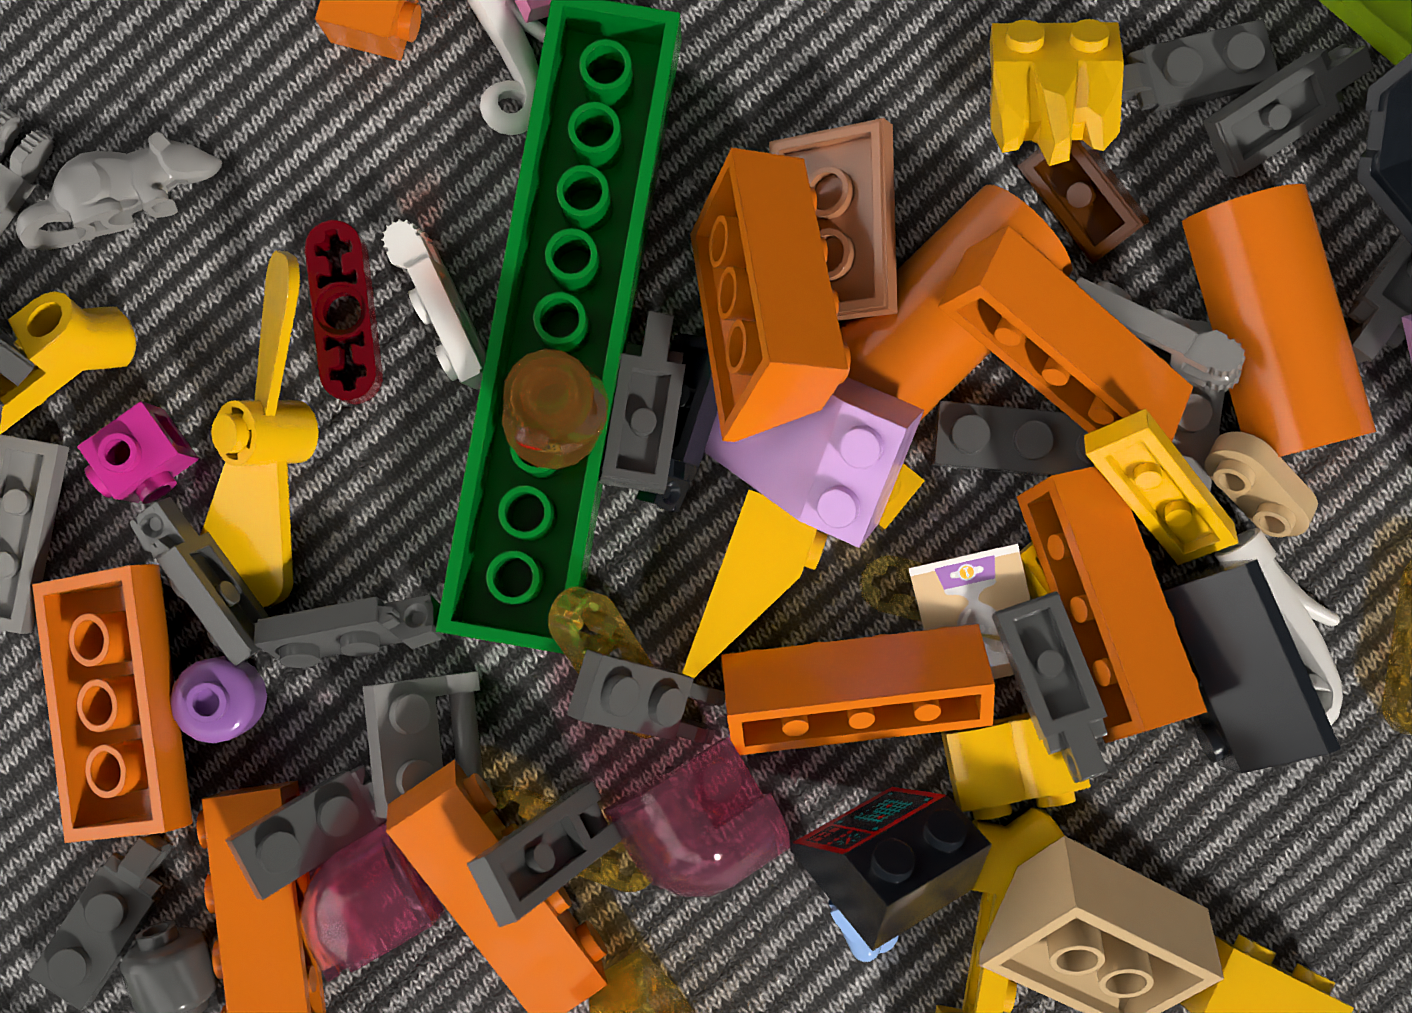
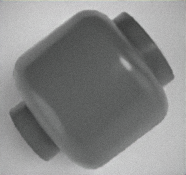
(169, 970)

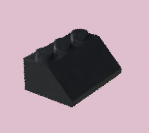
(1246, 670)

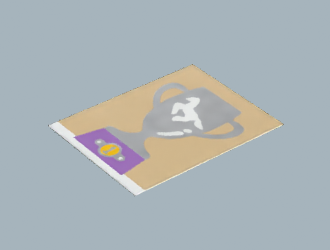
(969, 592)

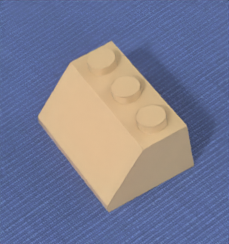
(1100, 935)

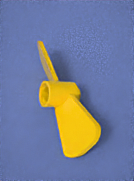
(257, 443)

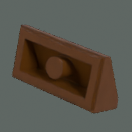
(1086, 199)

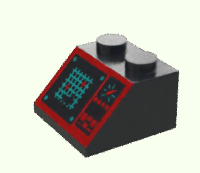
(894, 860)

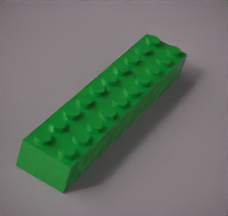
(567, 289)

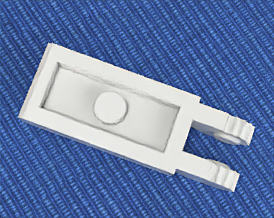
(437, 302)

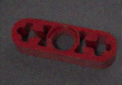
(354, 265)

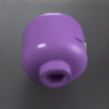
(217, 699)

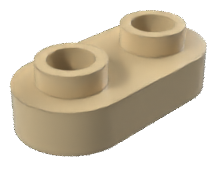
(1261, 484)

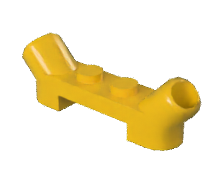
(61, 345)
(1009, 849)

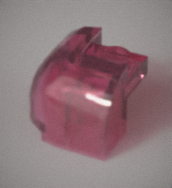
(701, 824)
(365, 904)

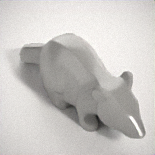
(106, 188)

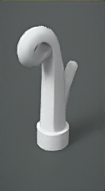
(506, 30)
(1298, 611)

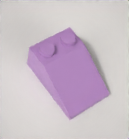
(830, 464)

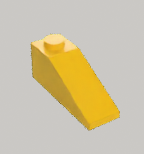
(758, 567)

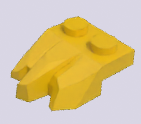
(1055, 85)

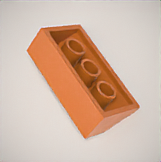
(766, 295)

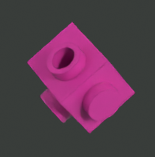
(137, 455)

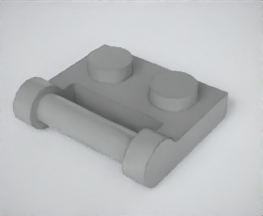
(407, 736)

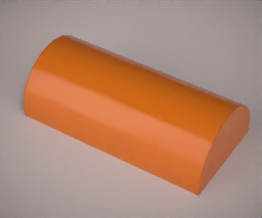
(1276, 296)
(921, 349)
(111, 705)

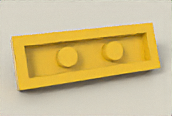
(1160, 487)

